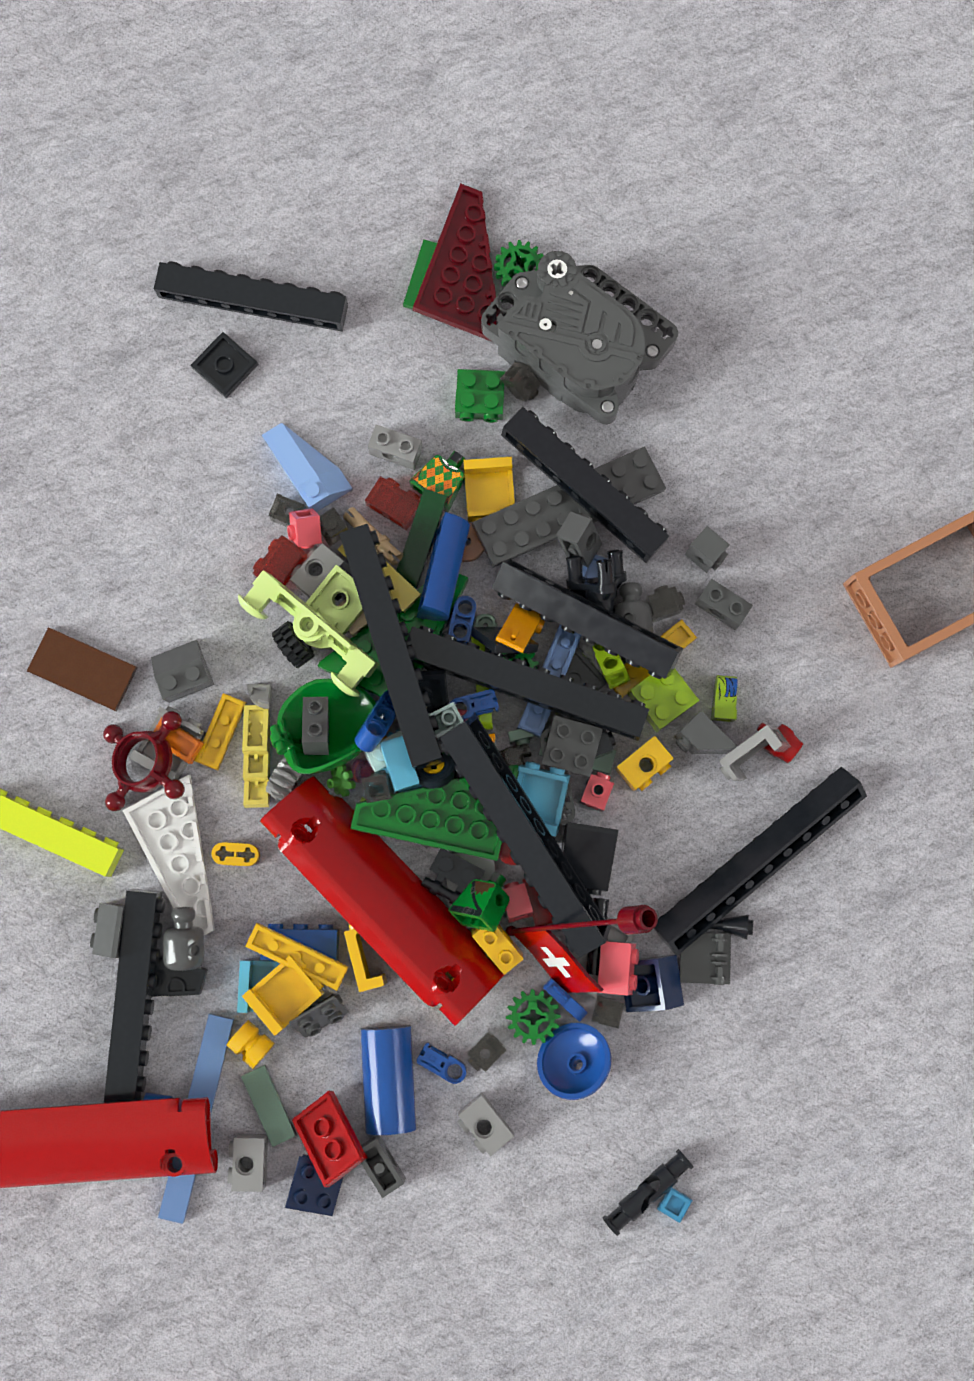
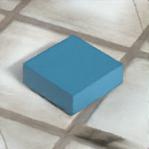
(674, 1204)

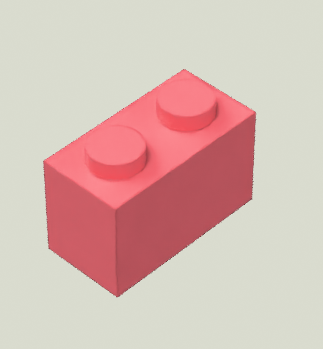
(617, 968)

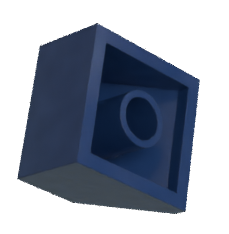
(657, 985)

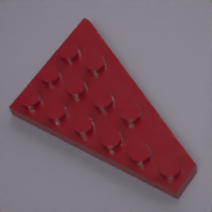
(460, 272)

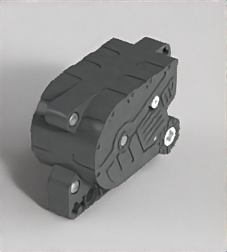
(578, 335)

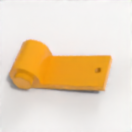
(520, 628)

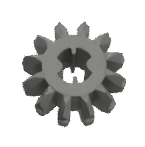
(283, 780)

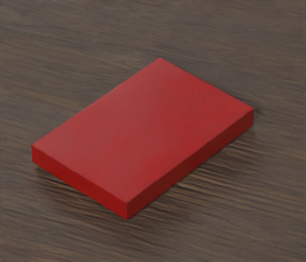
(329, 1139)

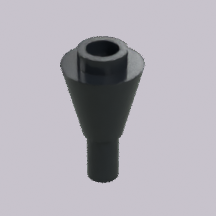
(737, 926)

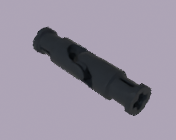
(638, 1200)

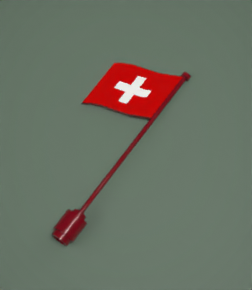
(557, 958)

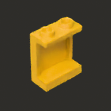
(488, 486)
(359, 963)
(283, 995)

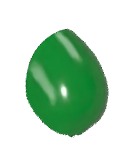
(345, 721)

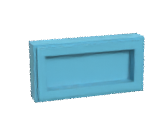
(398, 764)

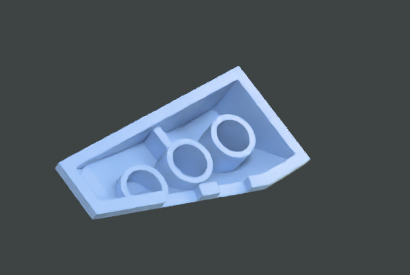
(310, 472)

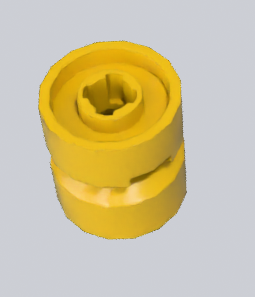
(250, 1044)

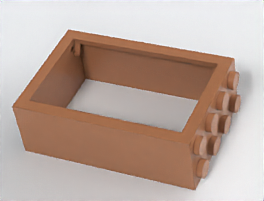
(874, 612)

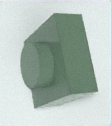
(519, 737)

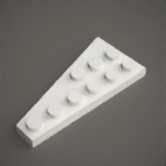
(174, 849)

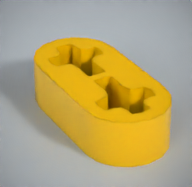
(235, 847)

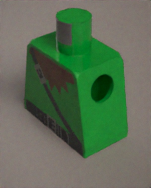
(481, 903)

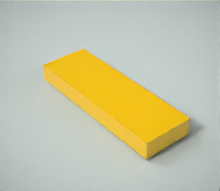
(220, 731)

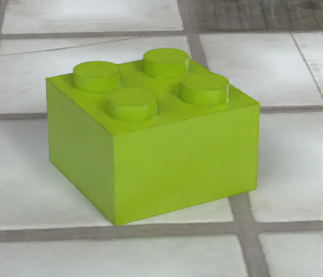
(664, 698)

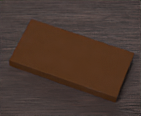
(82, 669)

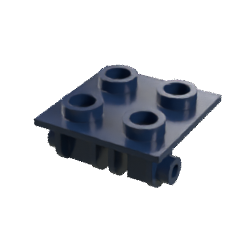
(308, 1191)

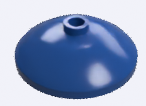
(563, 1052)

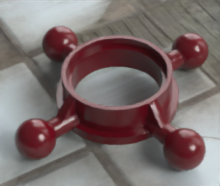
(159, 774)

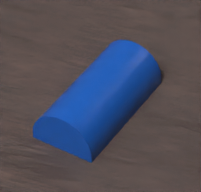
(443, 568)
(388, 1080)

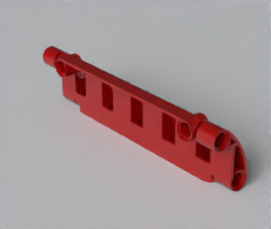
(382, 900)
(105, 1142)

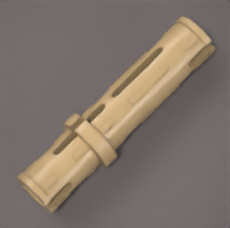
(384, 546)

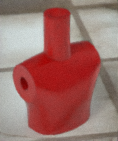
(789, 735)

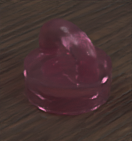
(360, 769)

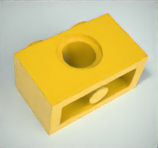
(652, 751)
(499, 948)

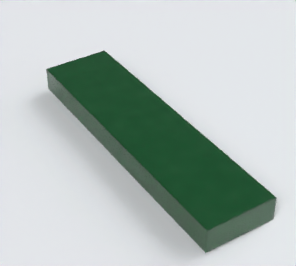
(421, 536)

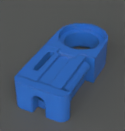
(478, 703)
(565, 999)
(438, 1063)

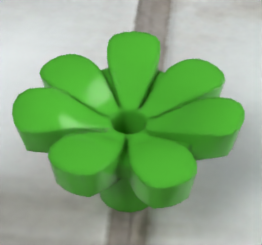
(341, 781)

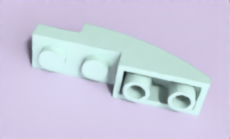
(447, 719)

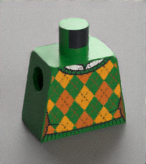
(441, 477)

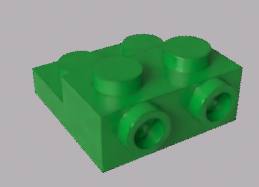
(479, 395)

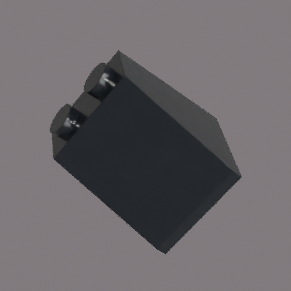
(590, 854)

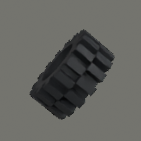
(291, 646)

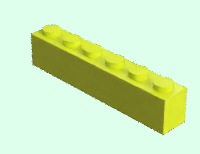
(58, 835)

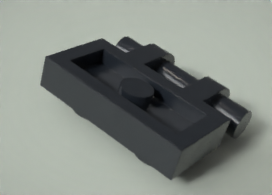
(454, 869)

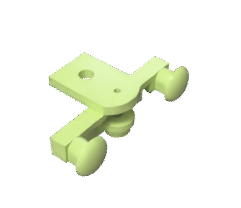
(319, 620)

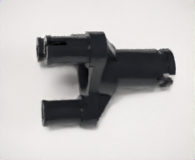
(602, 588)

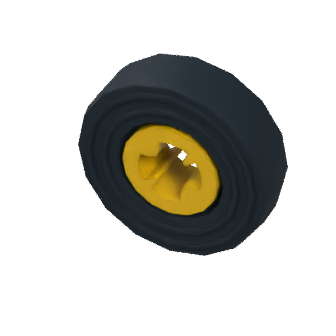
(438, 777)

